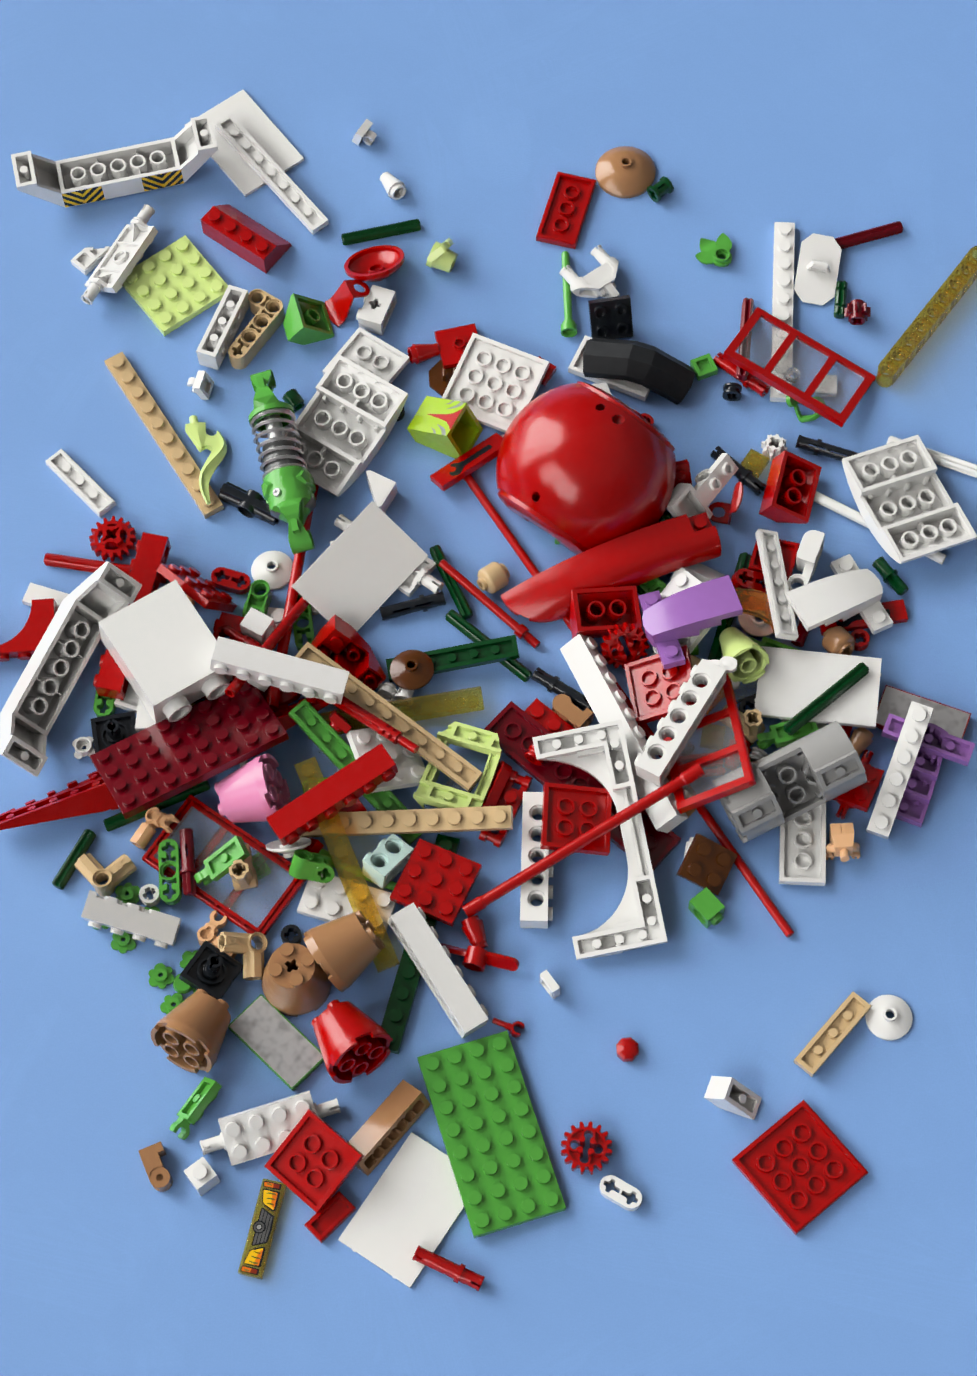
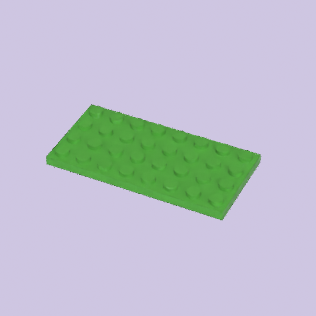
(491, 1134)

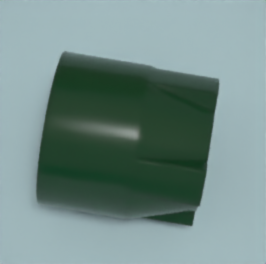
(294, 399)

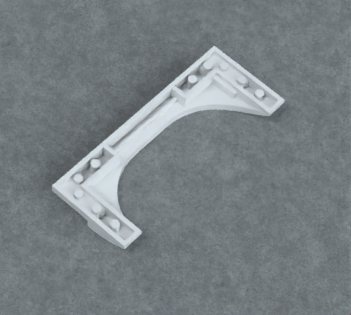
(605, 756)

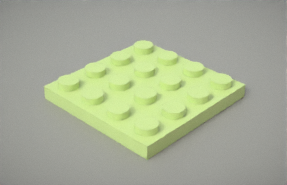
(175, 285)

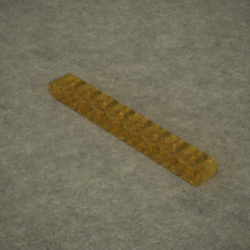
(928, 323)

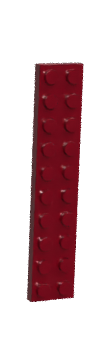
(515, 736)

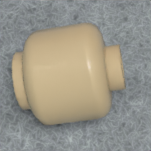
(493, 577)

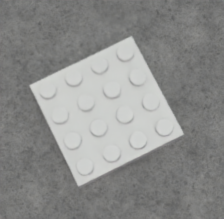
(495, 381)

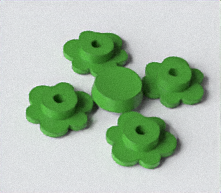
(129, 943)
(167, 978)

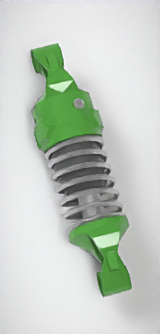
(286, 479)

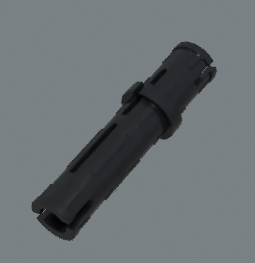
(803, 443)
(744, 475)
(414, 605)
(554, 685)

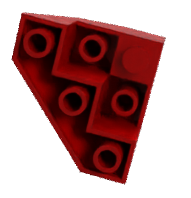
(350, 651)

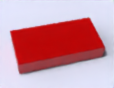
(330, 1217)

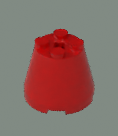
(350, 1041)

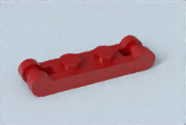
(511, 797)

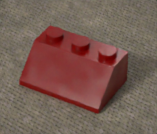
(790, 489)
(599, 609)

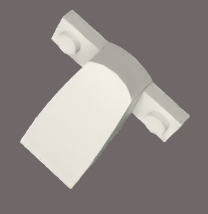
(841, 597)

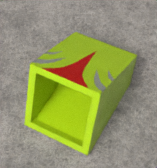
(445, 426)

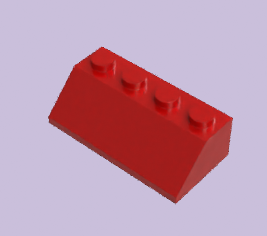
(244, 236)

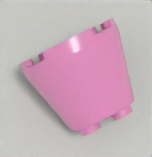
(253, 791)

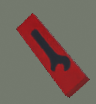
(467, 463)
(895, 609)

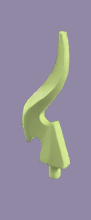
(203, 441)

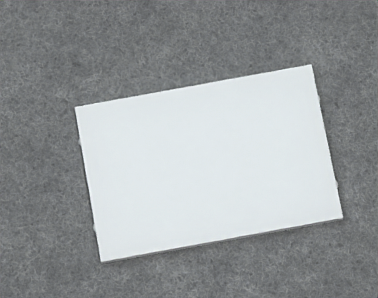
(264, 133)
(360, 568)
(801, 676)
(406, 1208)

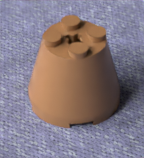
(344, 947)
(295, 981)
(193, 1031)

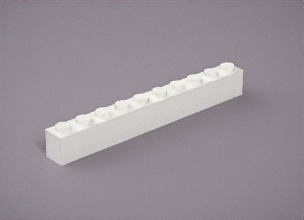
(610, 705)

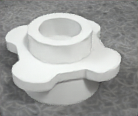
(81, 742)

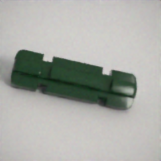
(840, 299)

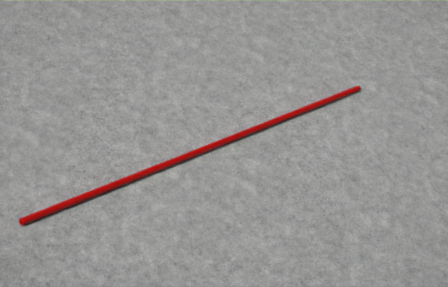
(705, 814)

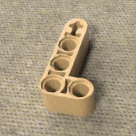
(241, 351)

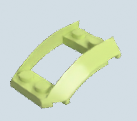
(447, 797)

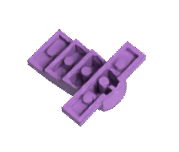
(685, 615)
(921, 783)

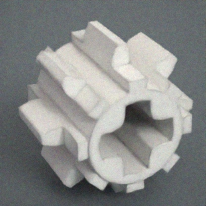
(773, 446)

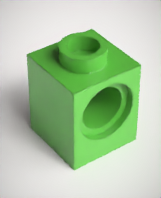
(707, 908)

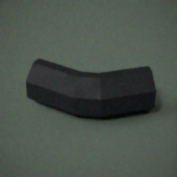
(638, 364)

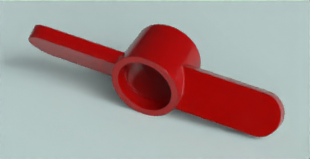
(477, 958)

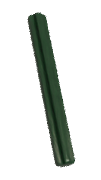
(476, 635)
(826, 698)
(118, 820)

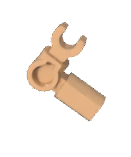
(154, 819)
(210, 931)

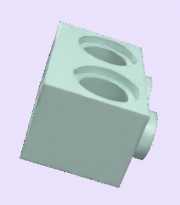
(390, 863)

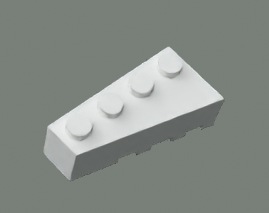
(131, 919)

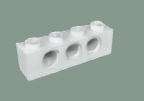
(223, 327)

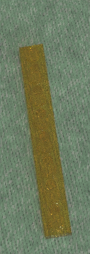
(428, 706)

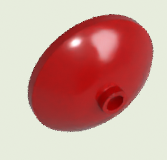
(374, 263)

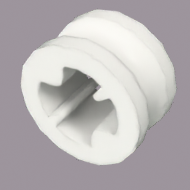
(142, 894)

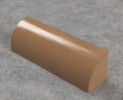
(388, 1125)

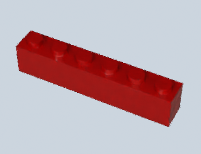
(332, 795)

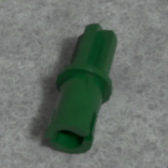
(890, 576)

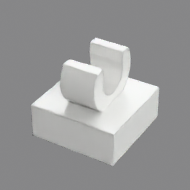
(365, 134)
(201, 385)

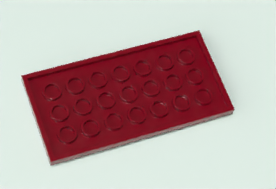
(187, 751)

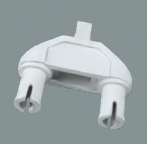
(597, 282)

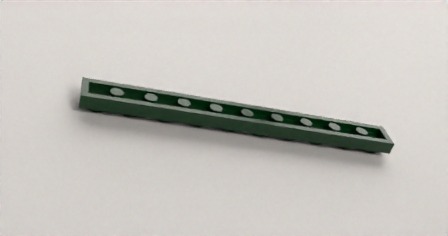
(408, 978)

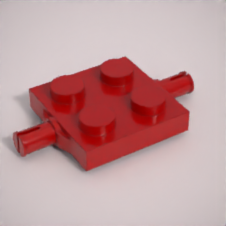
(863, 795)

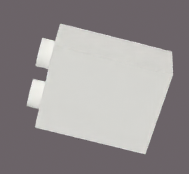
(164, 652)

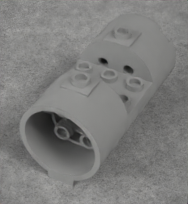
(795, 781)

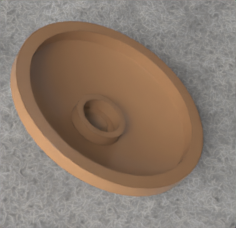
(623, 179)

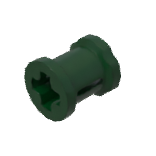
(660, 189)

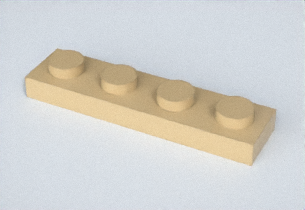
(832, 1034)

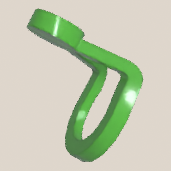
(802, 418)

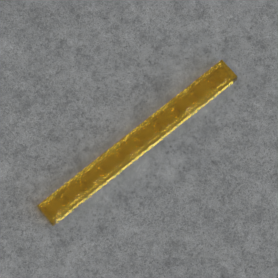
(348, 867)

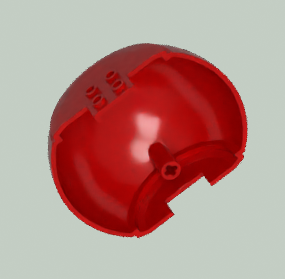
(584, 467)

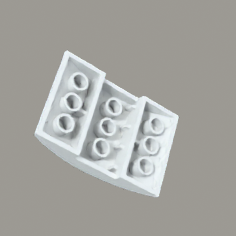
(346, 423)
(905, 500)

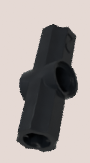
(247, 502)

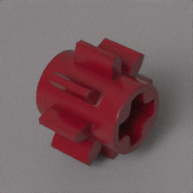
(857, 312)

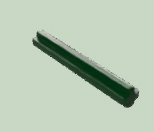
(381, 232)
(451, 584)

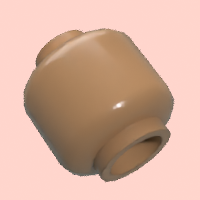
(838, 641)

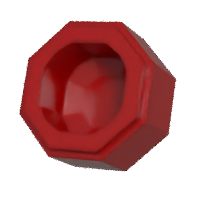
(627, 1049)

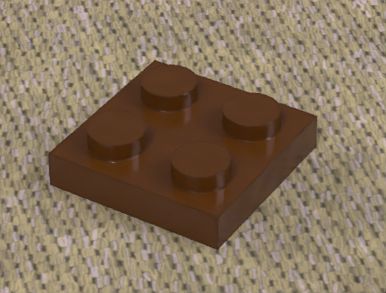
(707, 864)

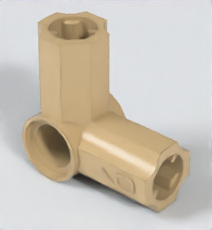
(752, 724)
(114, 873)
(243, 873)
(241, 944)

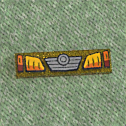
(262, 1229)

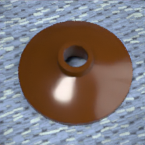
(414, 677)

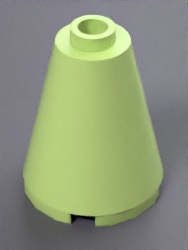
(749, 655)

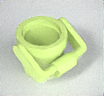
(441, 256)

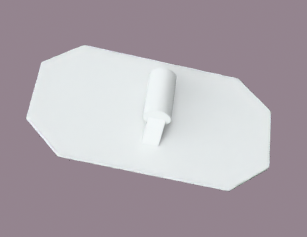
(817, 269)

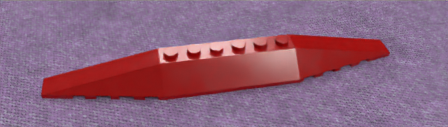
(92, 794)

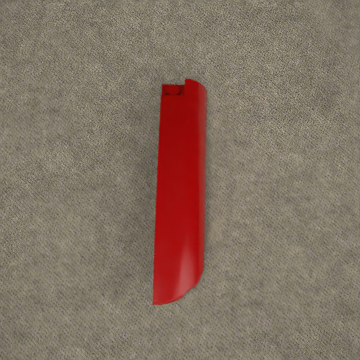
(616, 563)

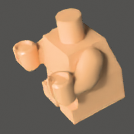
(842, 842)

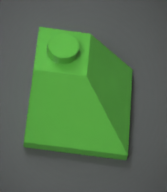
(306, 320)

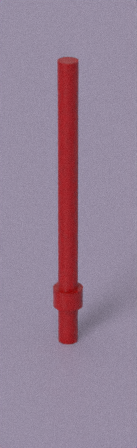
(521, 631)

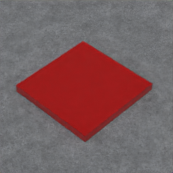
(799, 1167)

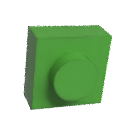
(704, 367)

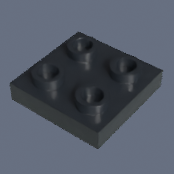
(611, 317)
(112, 729)
(211, 971)

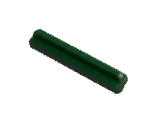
(68, 867)

